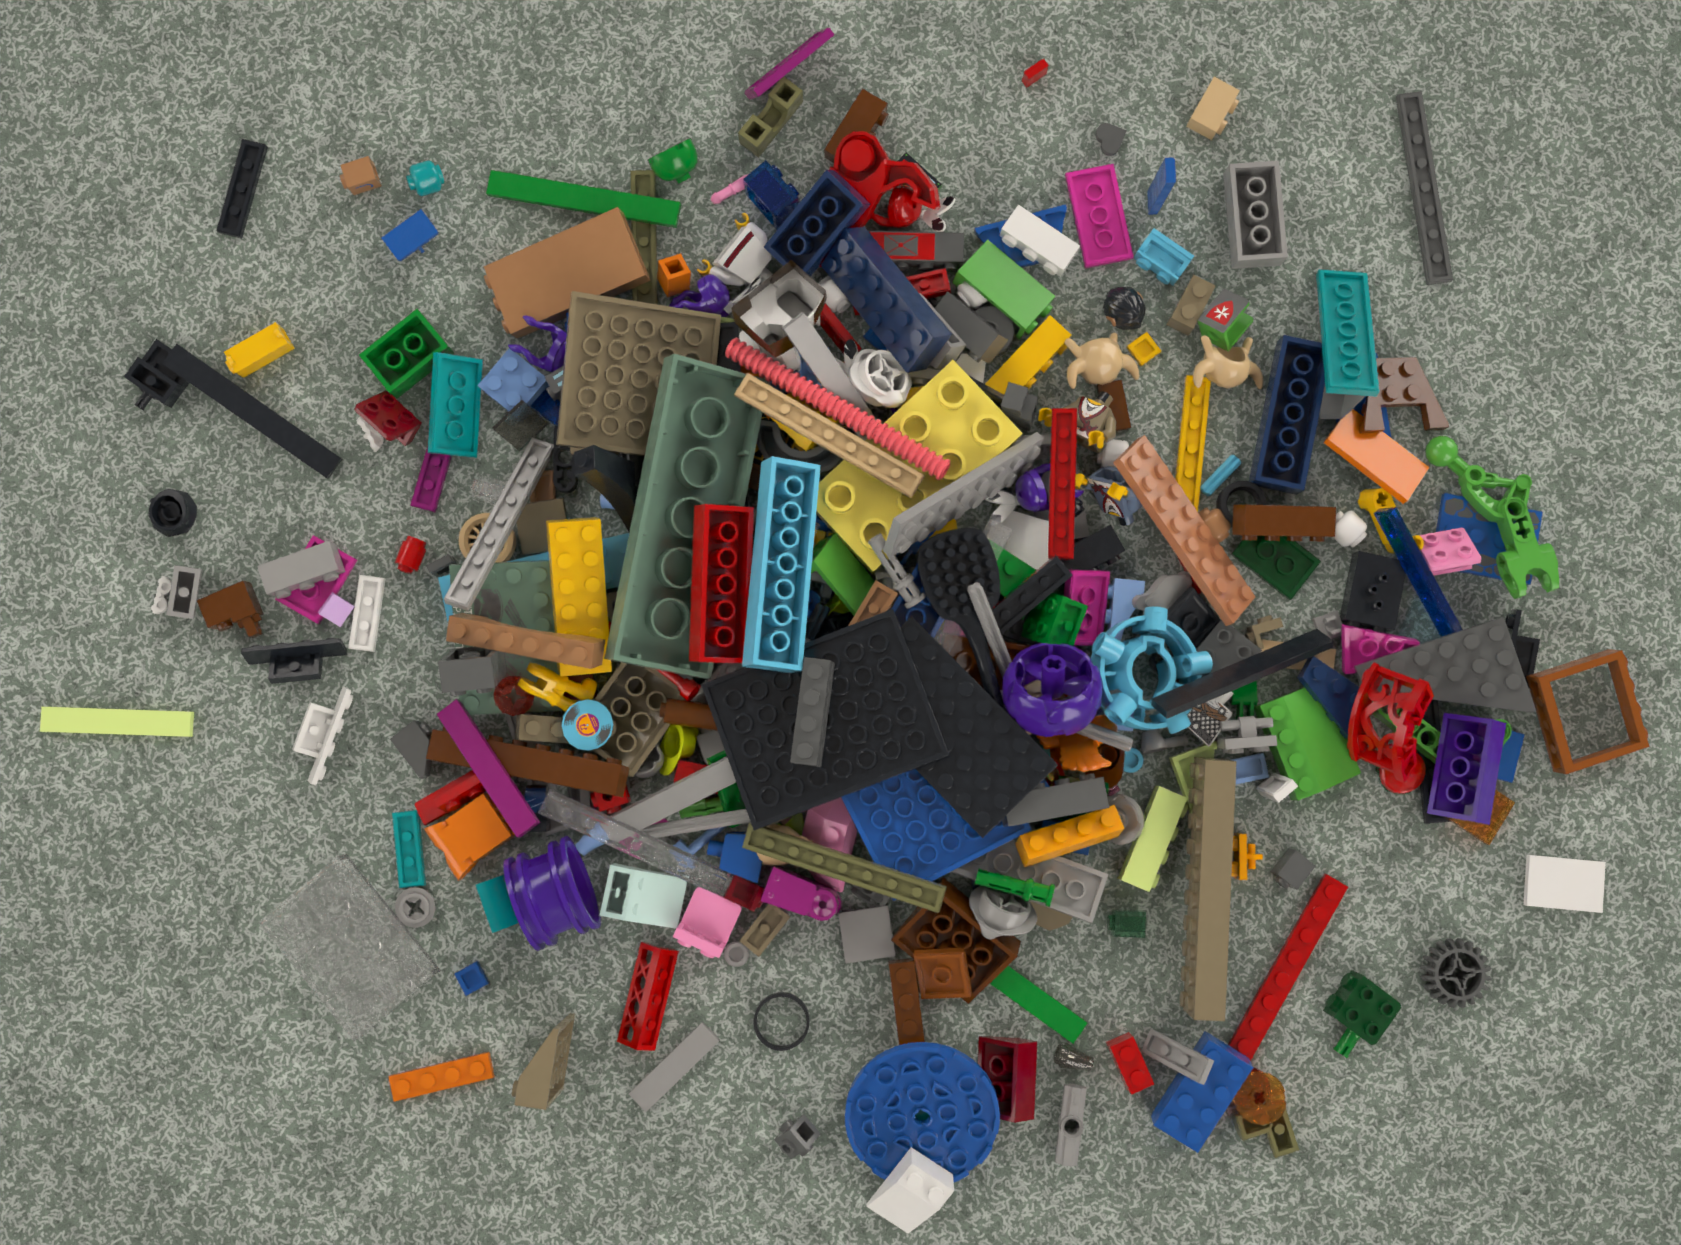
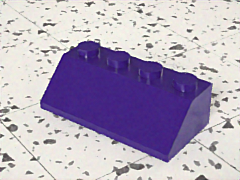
(1466, 768)

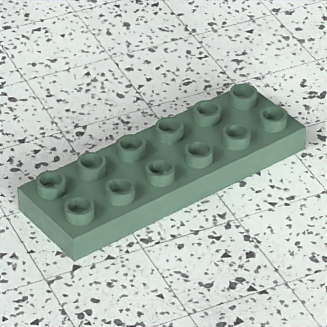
(694, 456)

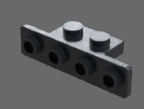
(1525, 647)
(294, 660)

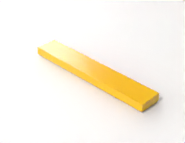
(1192, 438)

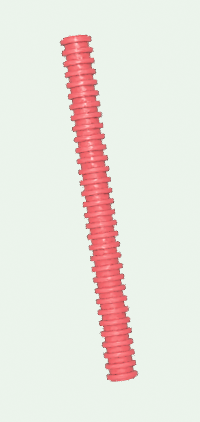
(837, 408)

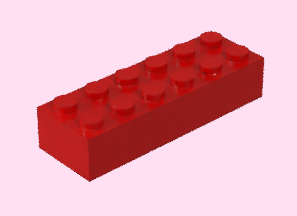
(720, 582)

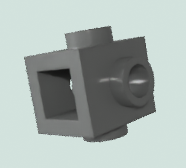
(797, 1136)

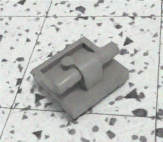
(1247, 735)

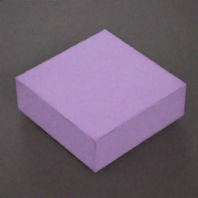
(336, 609)

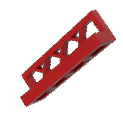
(651, 998)

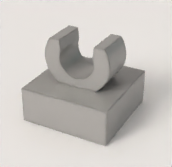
(1329, 624)

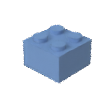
(513, 381)

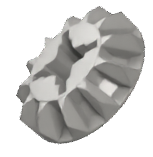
(403, 907)

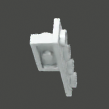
(318, 732)

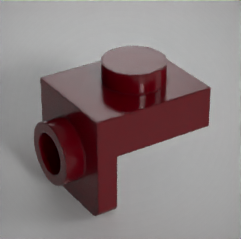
(744, 893)

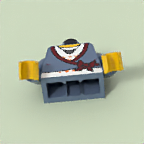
(1112, 493)

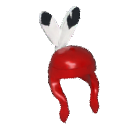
(904, 211)

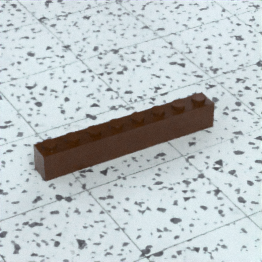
(540, 764)

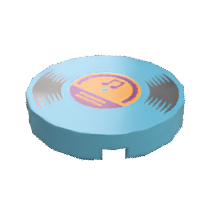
(587, 724)

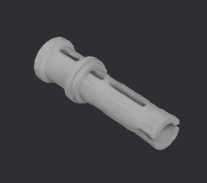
(906, 579)

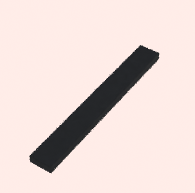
(252, 411)
(1241, 673)

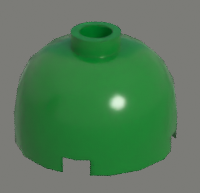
(675, 162)

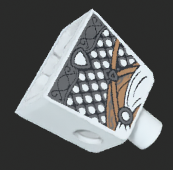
(1206, 718)

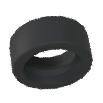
(1247, 486)

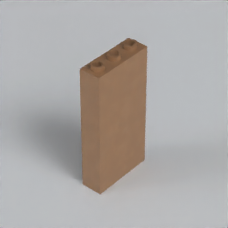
(586, 258)

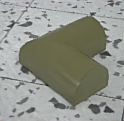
(1279, 1133)

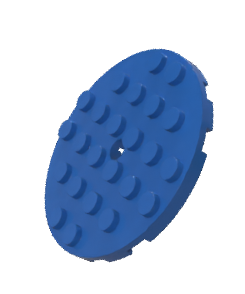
(929, 1079)

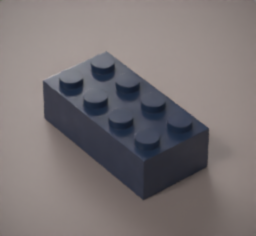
(817, 222)

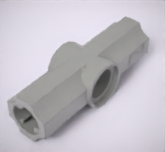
(1069, 1140)

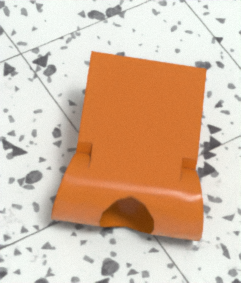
(470, 834)

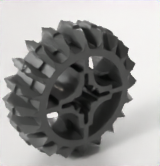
(1461, 993)

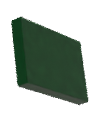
(1279, 563)

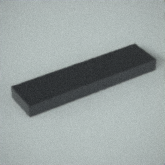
(242, 188)

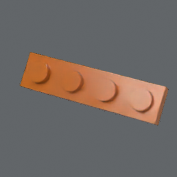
(441, 1076)

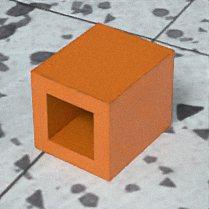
(673, 275)

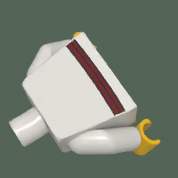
(743, 256)

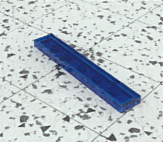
(1417, 570)

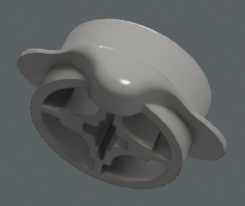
(1001, 913)

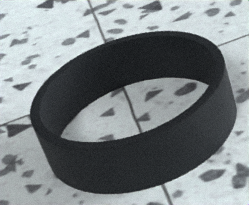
(777, 1047)

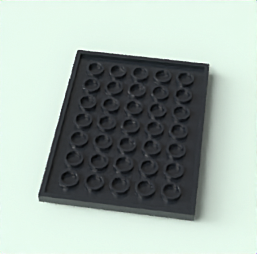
(874, 727)

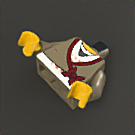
(1094, 421)

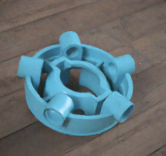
(1116, 663)

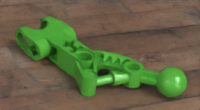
(1522, 550)

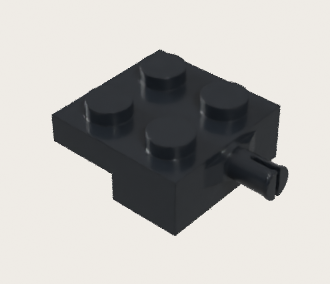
(154, 378)

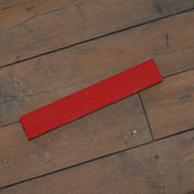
(1062, 483)

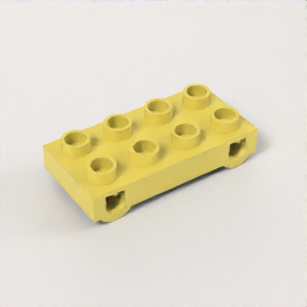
(945, 416)

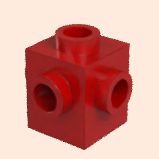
(611, 806)

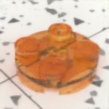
(1274, 1098)

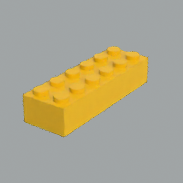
(578, 584)

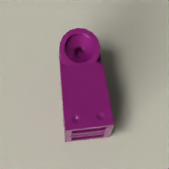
(801, 894)

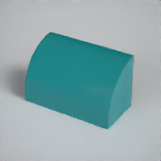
(496, 903)

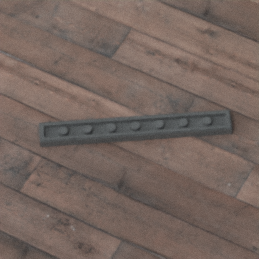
(1424, 188)

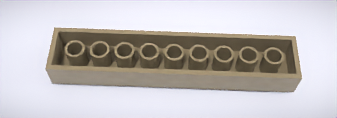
(1208, 888)

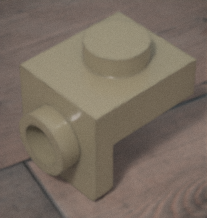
(1264, 625)

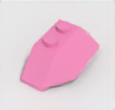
(830, 827)

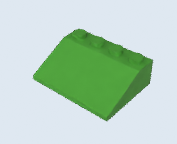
(1307, 743)

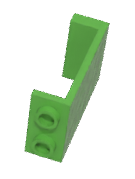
(1006, 287)
(841, 571)

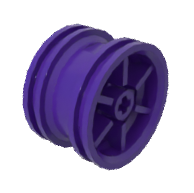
(551, 893)

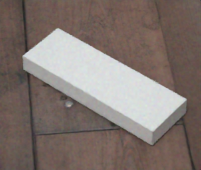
(366, 613)

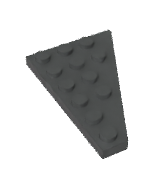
(1464, 668)

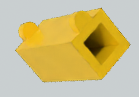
(258, 350)

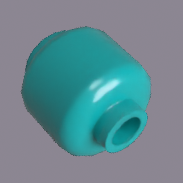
(425, 178)

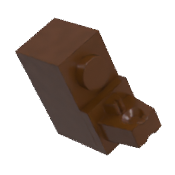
(233, 605)

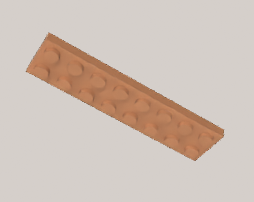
(1184, 530)

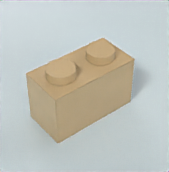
(1212, 109)

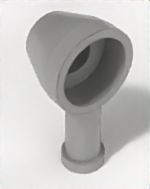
(1153, 741)

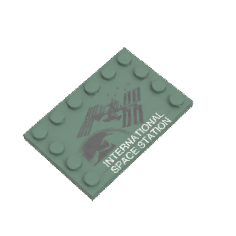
(520, 597)

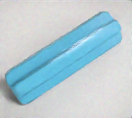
(1220, 475)

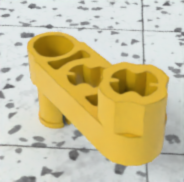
(1378, 498)

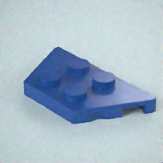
(991, 232)

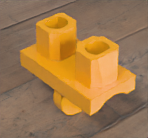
(1239, 865)

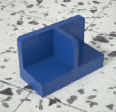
(410, 235)

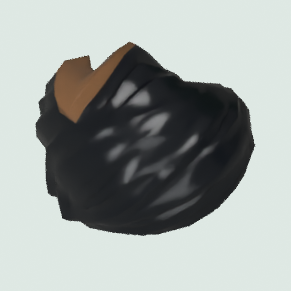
(1124, 308)

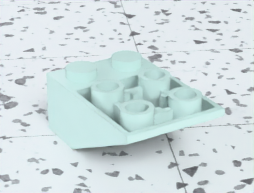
(643, 896)

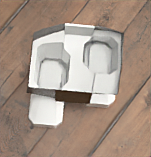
(773, 306)

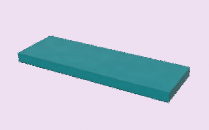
(1347, 333)

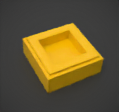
(1143, 349)

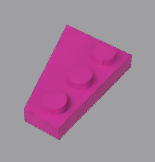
(1365, 645)

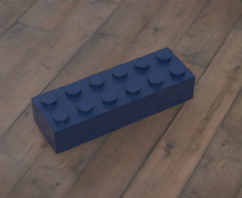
(886, 299)
(1289, 416)

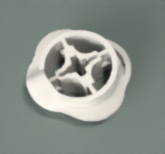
(880, 378)

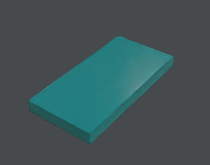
(455, 405)

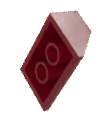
(1012, 1071)

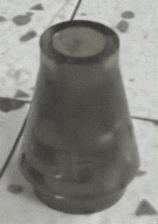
(1071, 1058)

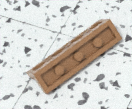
(878, 600)

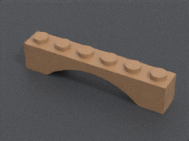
(549, 646)

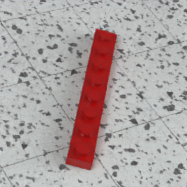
(1287, 966)

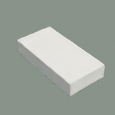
(1276, 787)

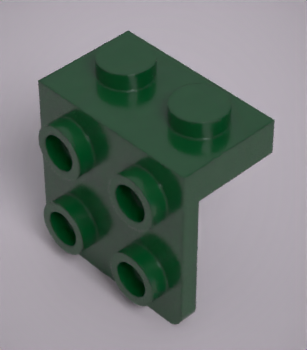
(1362, 1007)

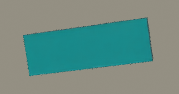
(409, 849)

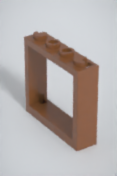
(1551, 723)

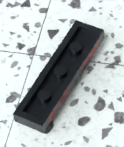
(1030, 593)

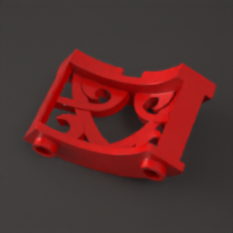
(1401, 755)

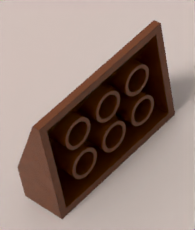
(958, 928)

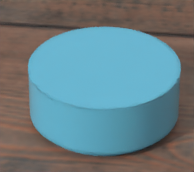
(1133, 760)

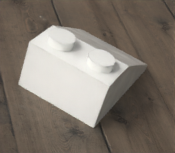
(912, 1191)

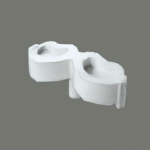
(371, 434)
(160, 602)

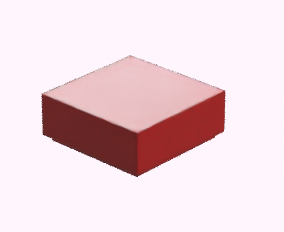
(1035, 72)

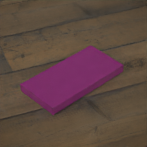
(789, 63)

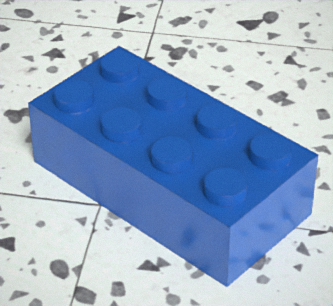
(1193, 1109)

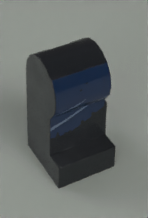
(535, 796)

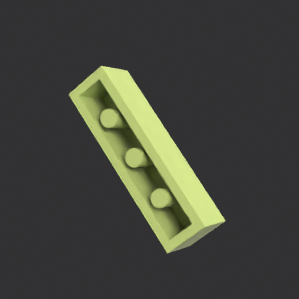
(1151, 846)

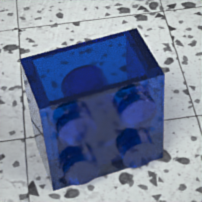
(771, 193)

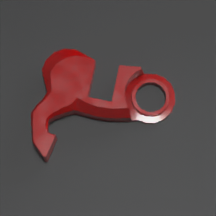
(872, 173)

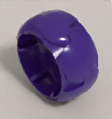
(1061, 671)

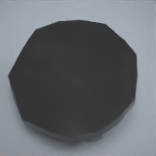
(172, 512)

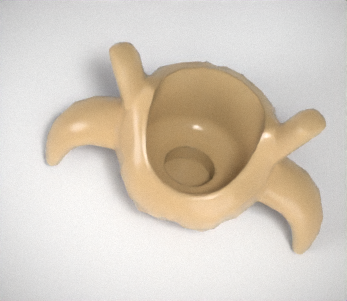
(1099, 361)
(1226, 367)

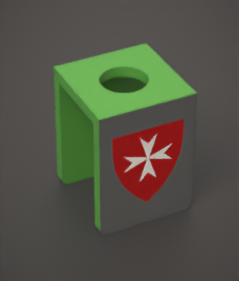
(1225, 319)

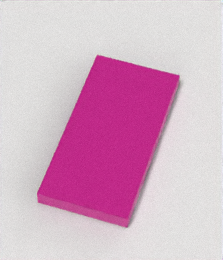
(1099, 216)

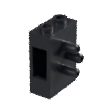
(1373, 592)

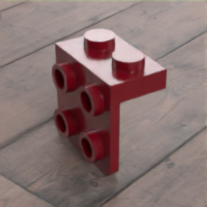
(389, 417)

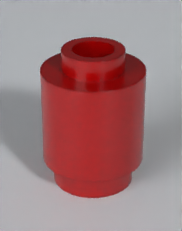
(410, 555)

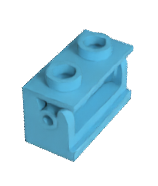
(1163, 257)

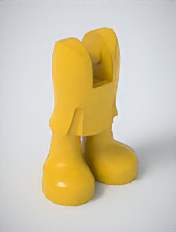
(552, 687)

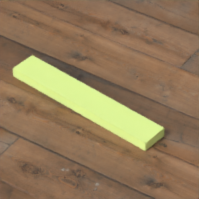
(116, 721)

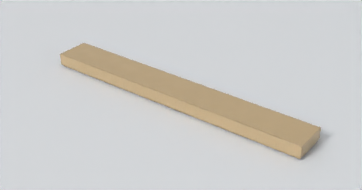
(829, 435)

